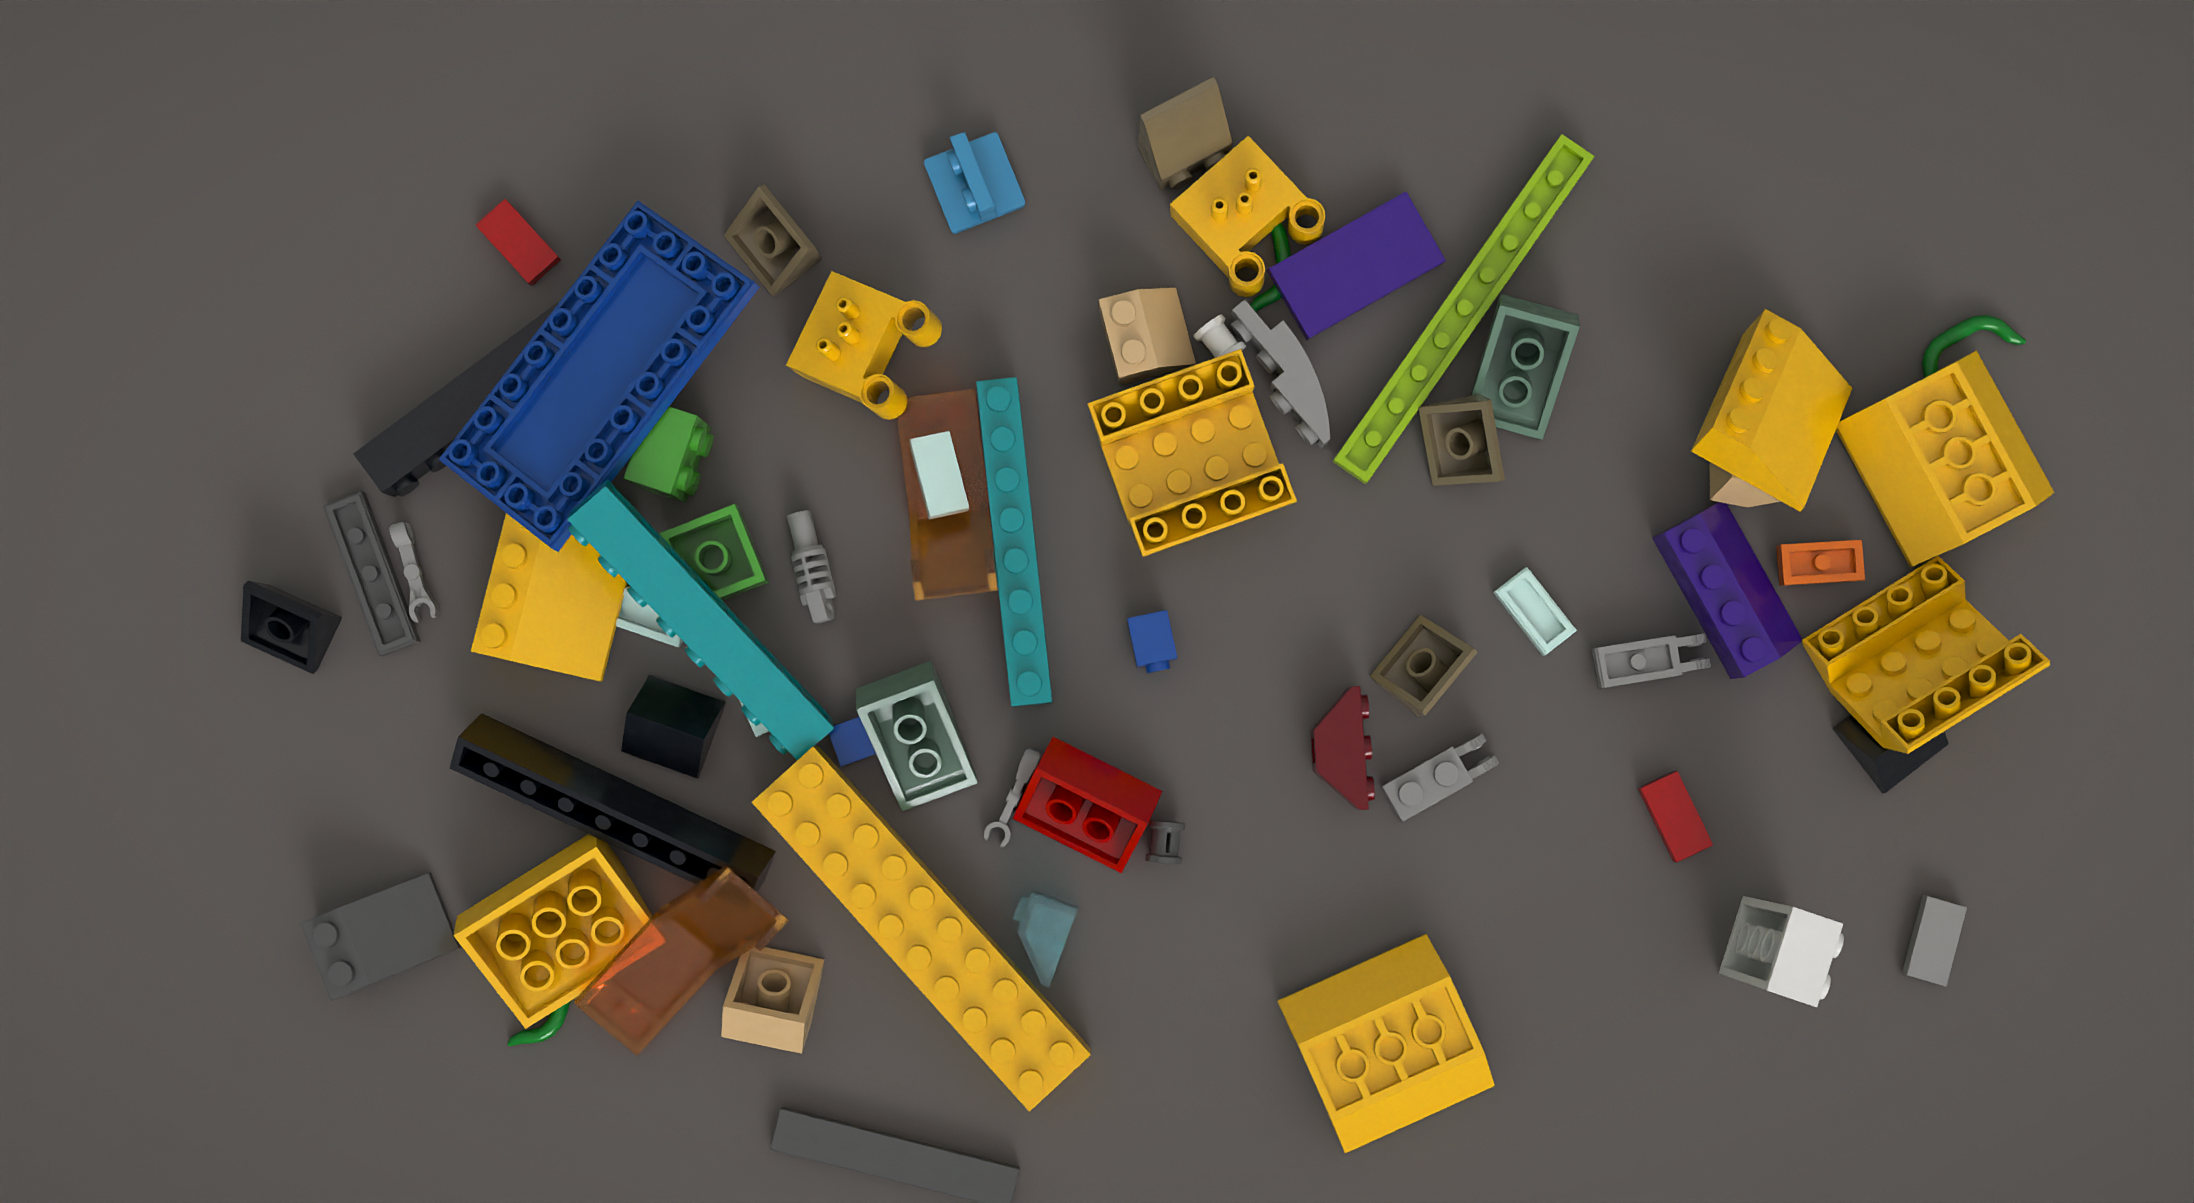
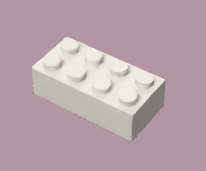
(1782, 950)

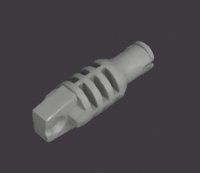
(812, 568)

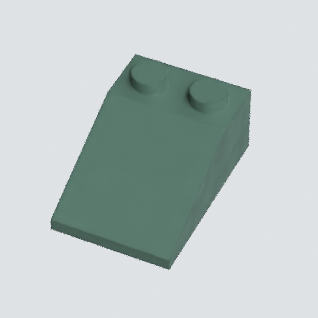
(1525, 363)
(915, 735)

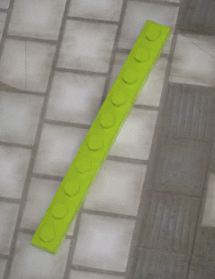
(1463, 309)

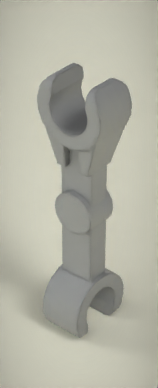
(404, 538)
(1025, 770)

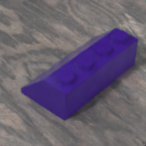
(1728, 590)

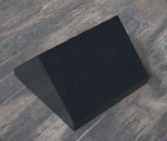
(286, 626)
(671, 726)
(1882, 764)

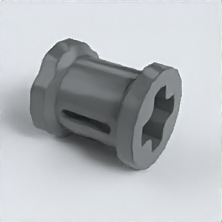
(1165, 842)

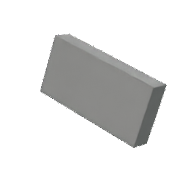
(1934, 940)

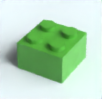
(671, 455)
(720, 551)

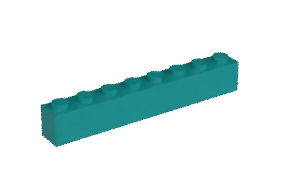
(1014, 542)
(700, 619)

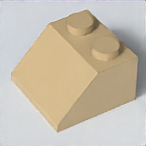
(1146, 333)
(772, 999)

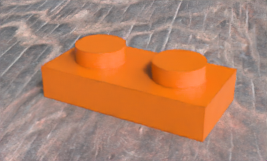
(1820, 562)

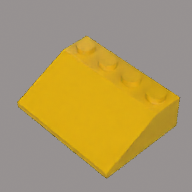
(1774, 411)
(549, 605)
(553, 928)

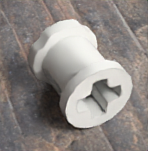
(1218, 337)

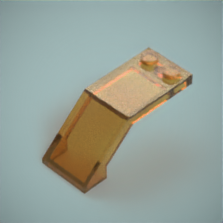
(955, 550)
(677, 956)

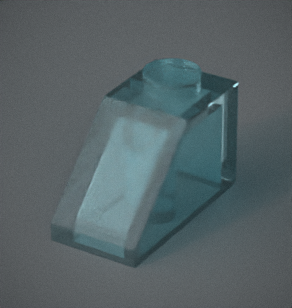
(1044, 931)

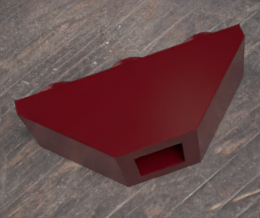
(1342, 748)

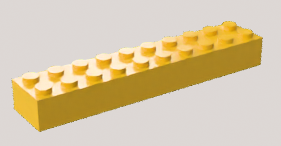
(923, 927)

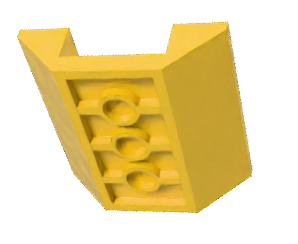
(1190, 453)
(1944, 460)
(1918, 658)
(1387, 1042)

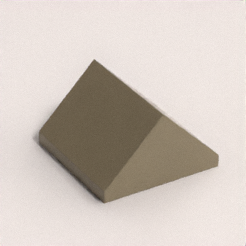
(771, 242)
(1461, 441)
(1422, 665)

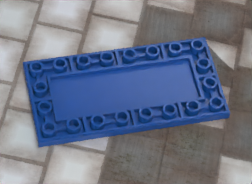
(598, 373)

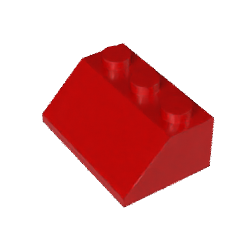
(1087, 804)

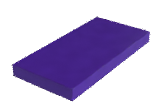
(1356, 265)

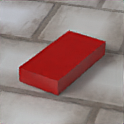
(518, 242)
(1675, 816)

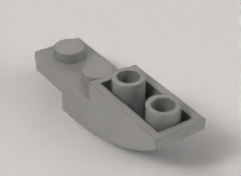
(1297, 385)

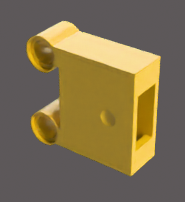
(1238, 207)
(854, 338)

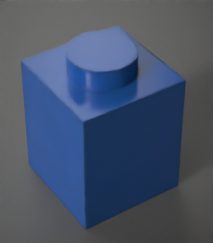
(1152, 641)

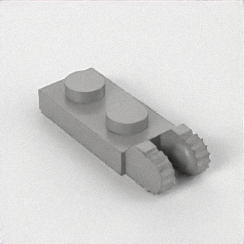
(1645, 660)
(1435, 779)

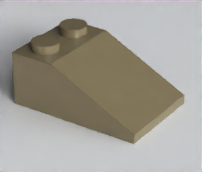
(1184, 135)

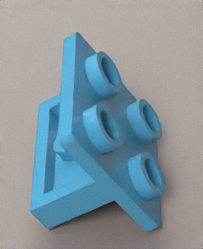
(974, 181)

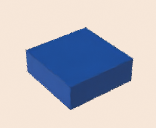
(851, 742)

